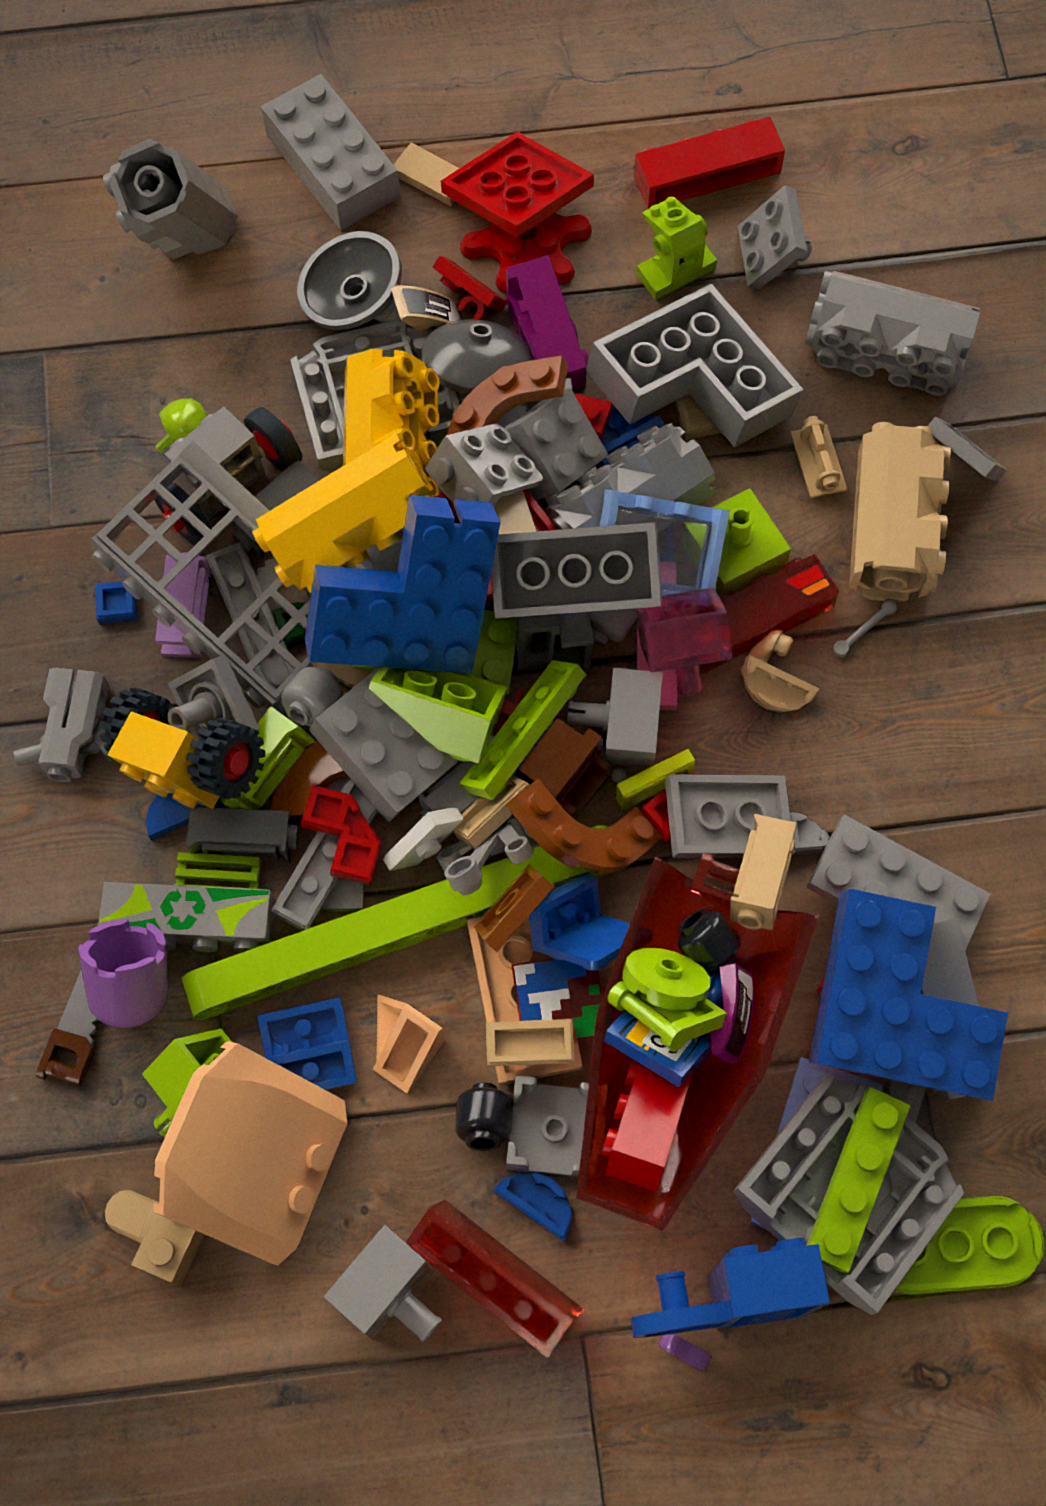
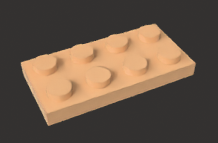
(499, 995)

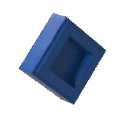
(114, 603)

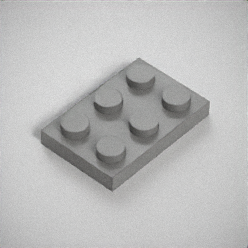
(719, 810)

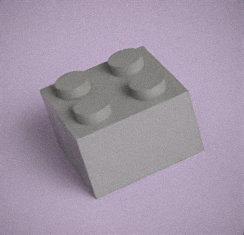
(558, 442)

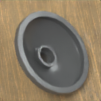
(349, 280)
(471, 352)

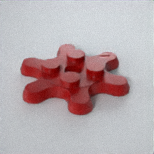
(549, 239)

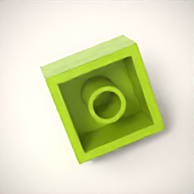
(750, 544)
(174, 1068)

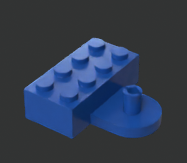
(744, 1291)

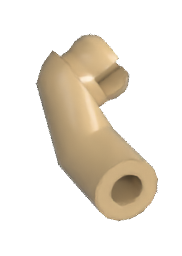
(773, 642)

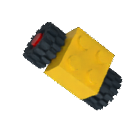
(173, 758)

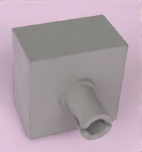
(627, 718)
(382, 1286)

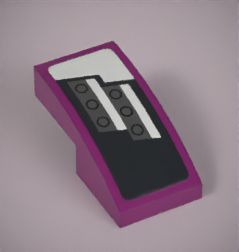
(738, 1002)

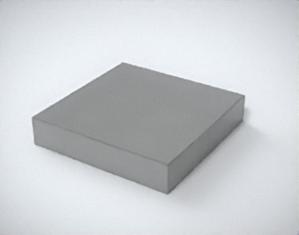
(966, 449)

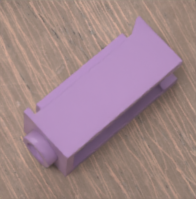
(191, 591)

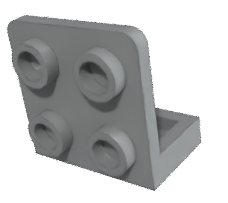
(481, 465)

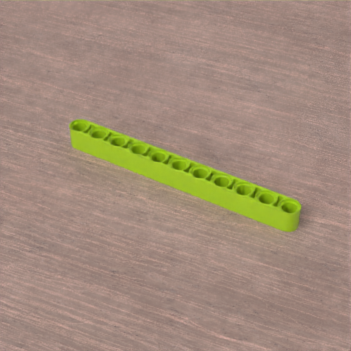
(357, 937)

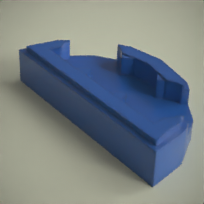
(168, 815)
(539, 1200)

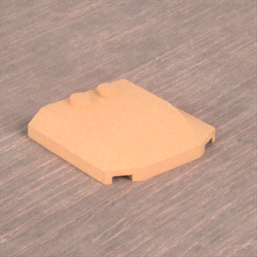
(248, 1153)

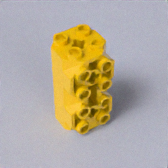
(387, 399)
(343, 514)

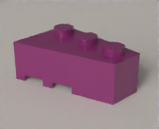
(542, 316)

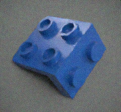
(572, 928)

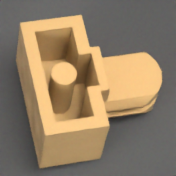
(165, 1245)

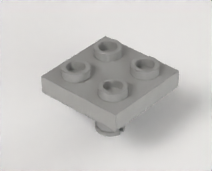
(773, 238)
(209, 694)

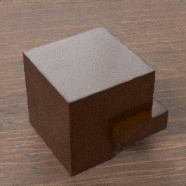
(568, 766)

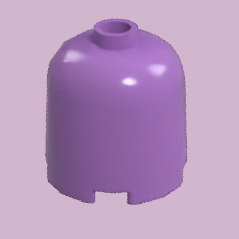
(124, 973)

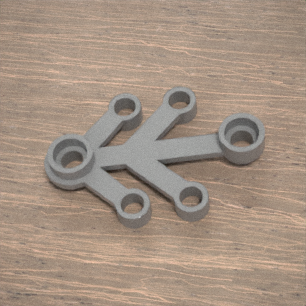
(465, 872)

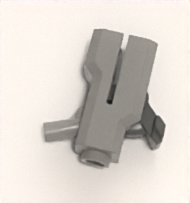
(71, 725)

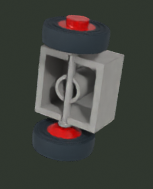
(238, 451)

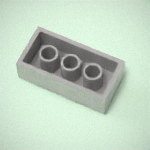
(331, 152)
(577, 570)

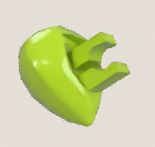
(180, 420)

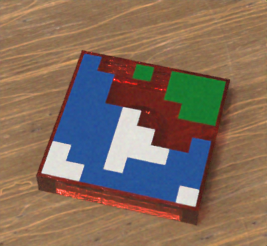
(558, 991)

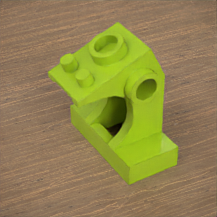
(677, 236)

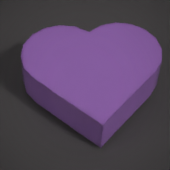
(685, 1351)

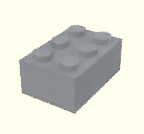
(379, 749)

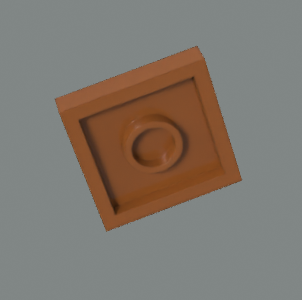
(513, 907)

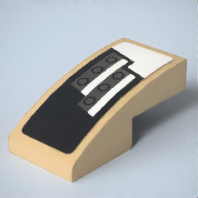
(424, 307)

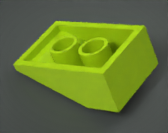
(446, 708)

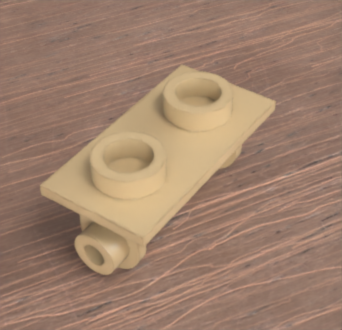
(818, 458)

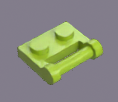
(684, 1025)

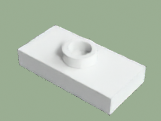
(423, 839)

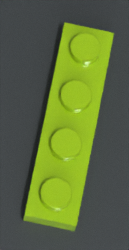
(523, 729)
(858, 1178)

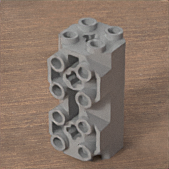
(170, 201)
(878, 325)
(655, 467)

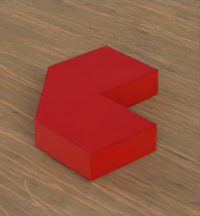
(341, 816)

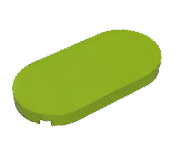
(978, 1248)

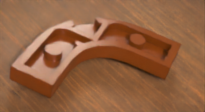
(509, 388)
(576, 844)

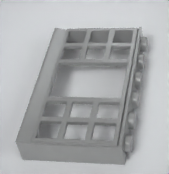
(167, 608)

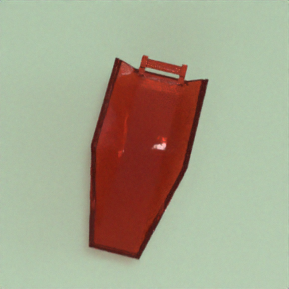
(717, 1088)

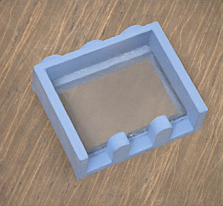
(687, 537)

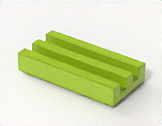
(214, 860)

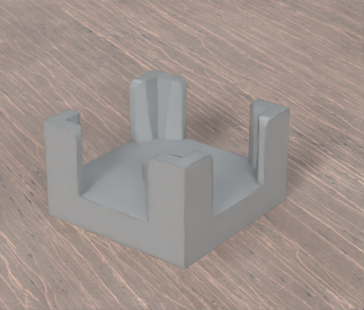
(546, 1128)

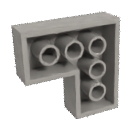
(699, 351)

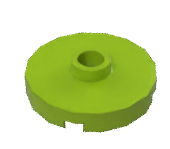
(666, 978)

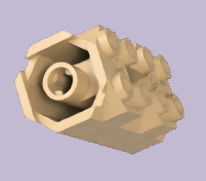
(899, 512)

